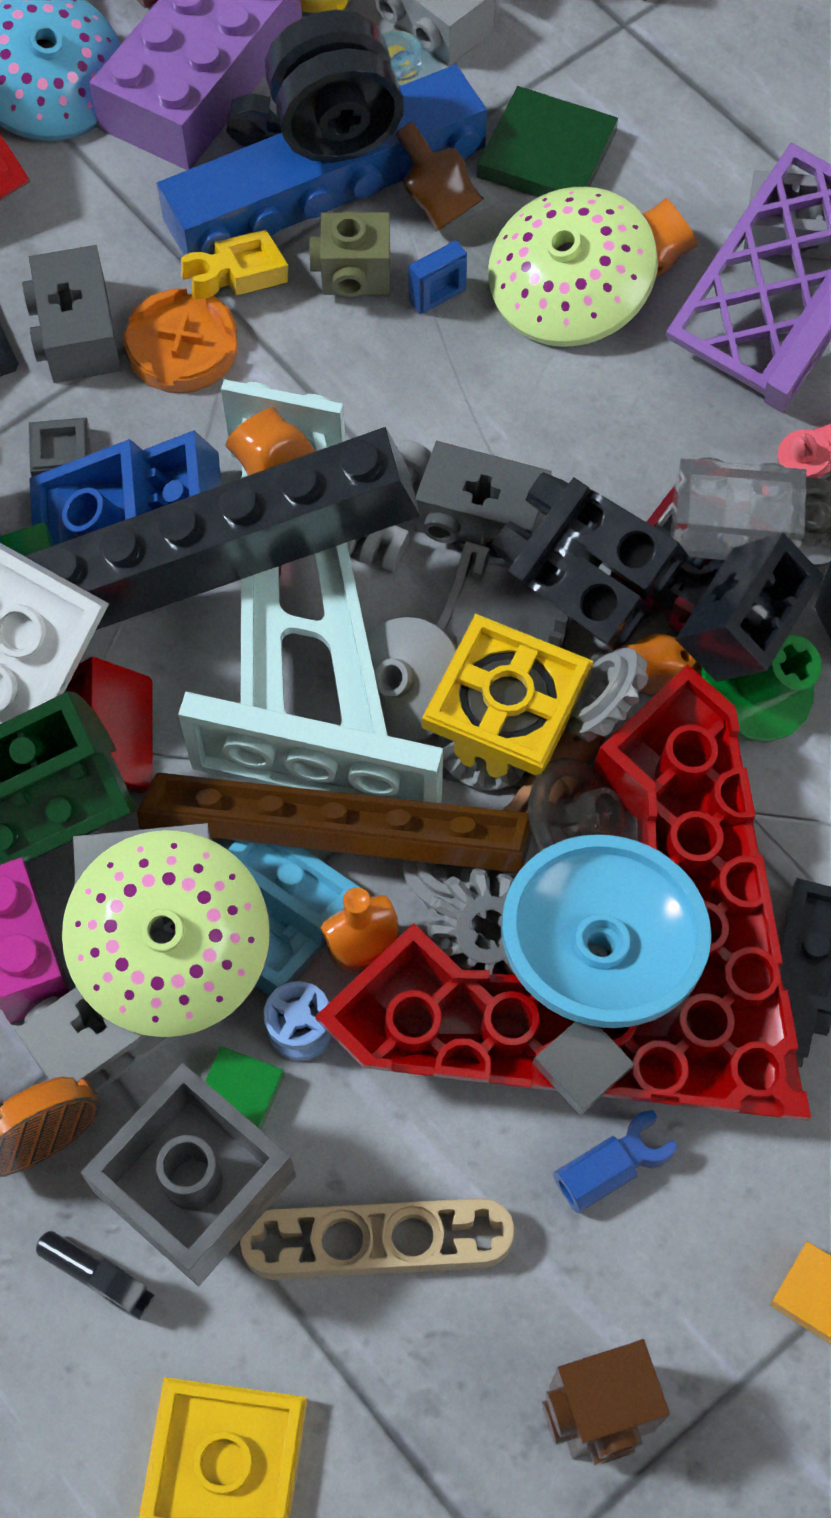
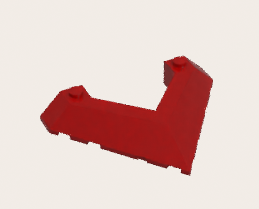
(721, 1046)

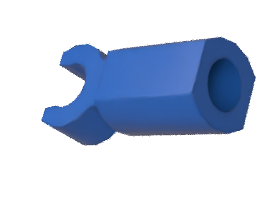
(611, 1164)

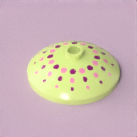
(579, 291)
(205, 966)

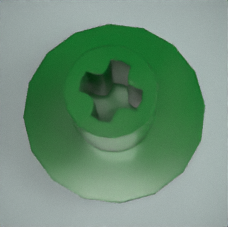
(775, 700)

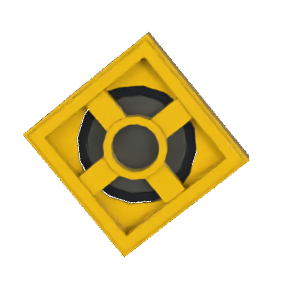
(506, 698)

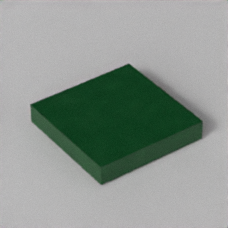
(546, 144)

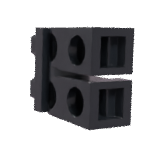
(572, 543)

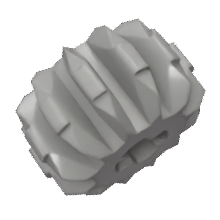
(455, 928)

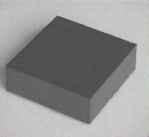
(57, 443)
(583, 1065)

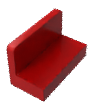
(126, 710)

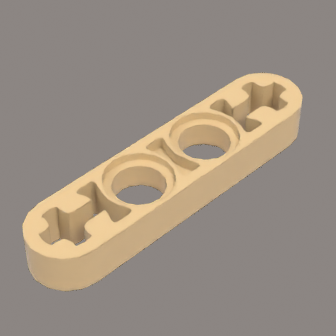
(377, 1227)

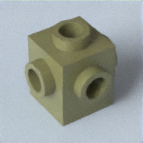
(352, 253)

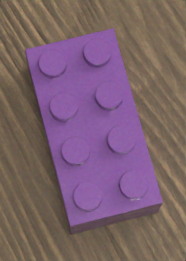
(182, 69)

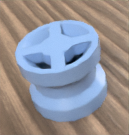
(294, 1008)

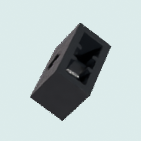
(750, 608)

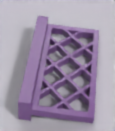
(807, 334)

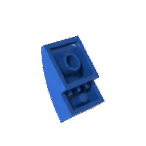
(121, 484)

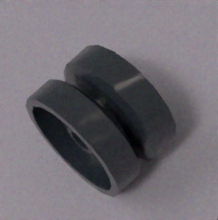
(333, 86)

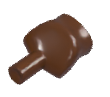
(437, 179)

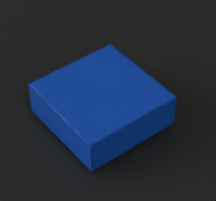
(437, 277)

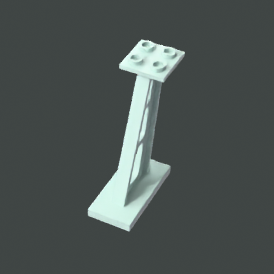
(258, 737)

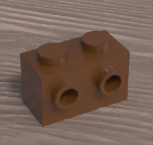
(605, 1403)

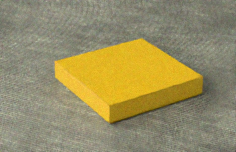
(223, 1452)

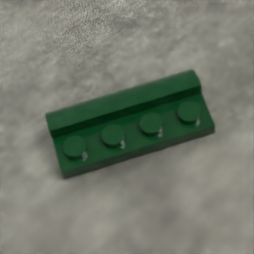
(56, 778)

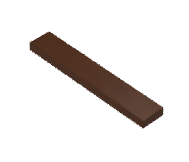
(340, 822)

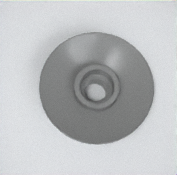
(423, 656)

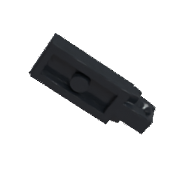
(807, 961)

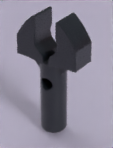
(251, 120)
(101, 1276)

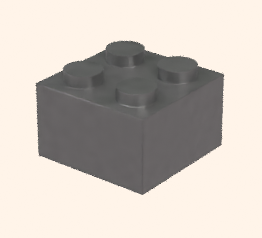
(190, 1173)

